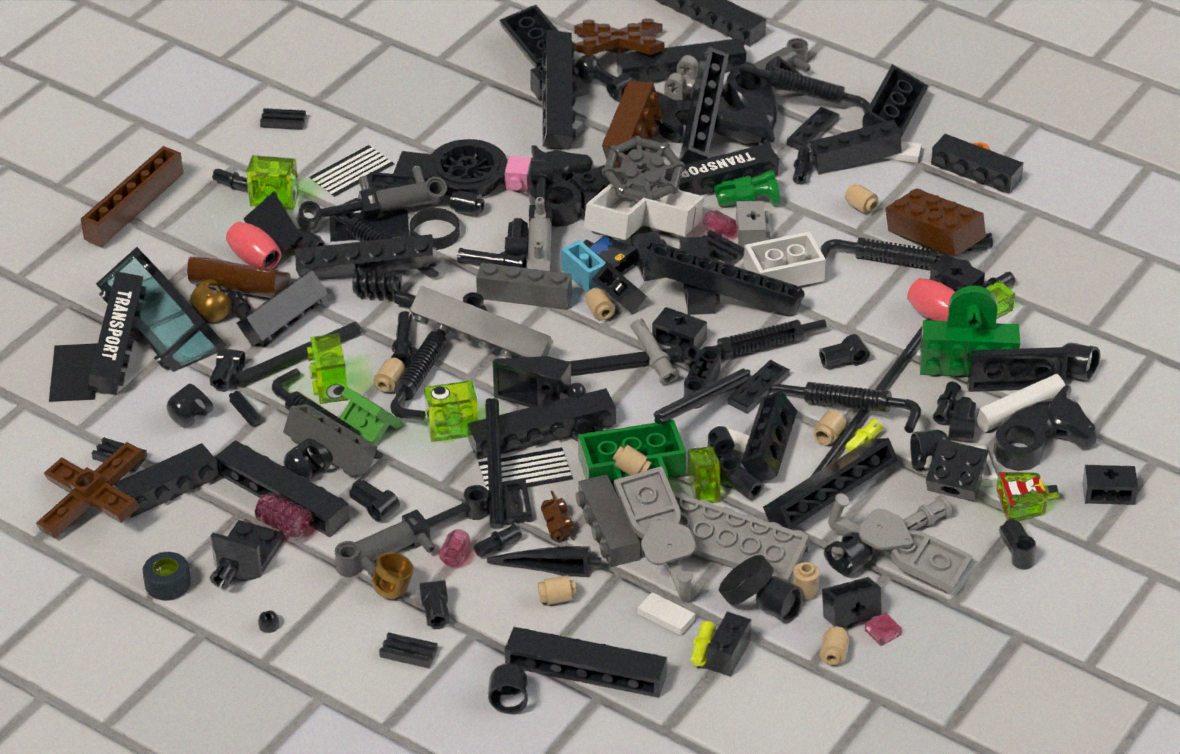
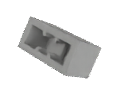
(751, 222)

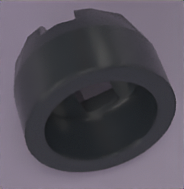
(268, 627)

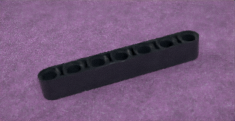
(724, 279)

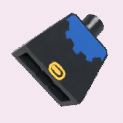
(616, 253)

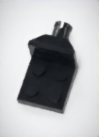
(243, 552)

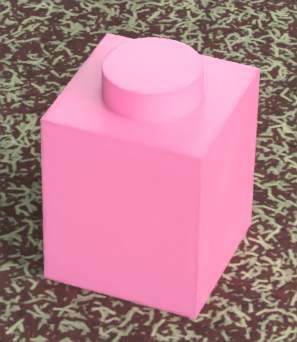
(517, 173)

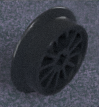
(468, 166)

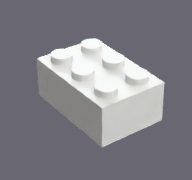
(787, 258)

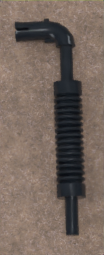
(756, 340)

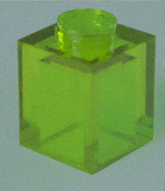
(1004, 296)

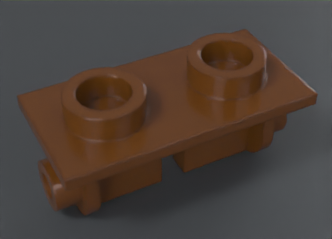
(557, 521)

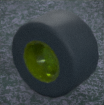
(166, 575)

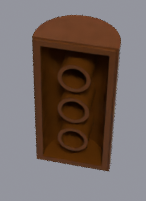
(237, 276)

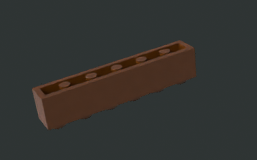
(132, 196)

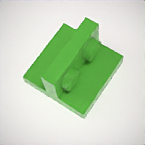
(367, 416)

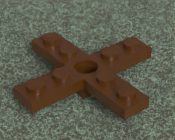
(606, 38)
(91, 489)

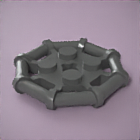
(639, 184)

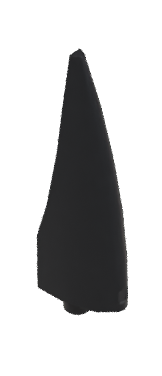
(554, 560)

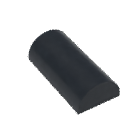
(528, 31)
(895, 99)

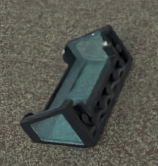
(166, 317)

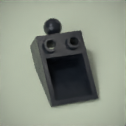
(534, 380)

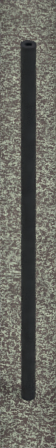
(862, 414)

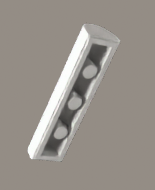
(993, 414)

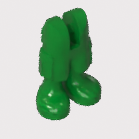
(748, 189)

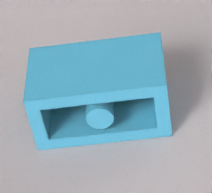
(582, 264)

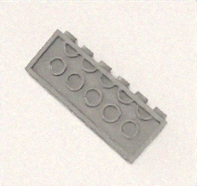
(734, 537)

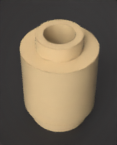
(861, 198)
(600, 304)
(389, 375)
(829, 427)
(630, 460)
(807, 578)
(556, 590)
(834, 646)

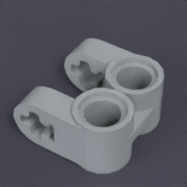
(681, 84)

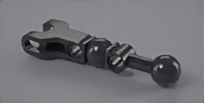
(674, 111)

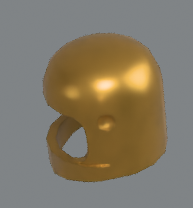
(210, 304)
(392, 575)

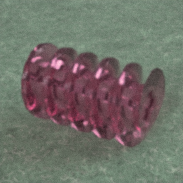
(282, 515)

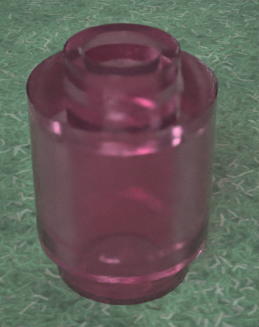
(720, 223)
(455, 548)

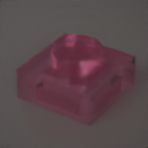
(883, 629)

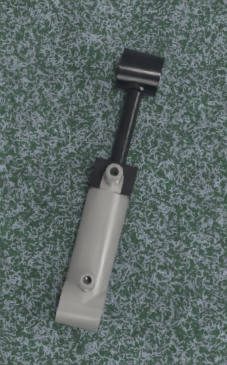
(540, 218)

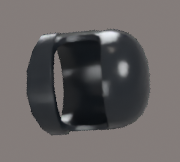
(1078, 360)
(183, 408)
(925, 444)
(300, 462)
(854, 551)
(773, 596)
(507, 680)

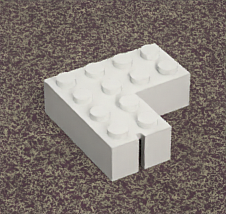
(623, 216)

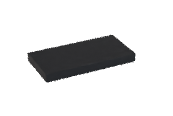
(1014, 367)

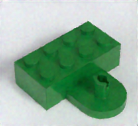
(969, 327)
(656, 441)

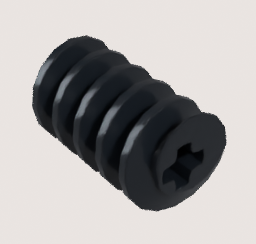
(376, 284)

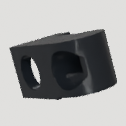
(721, 441)

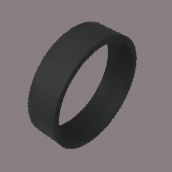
(437, 214)
(730, 586)

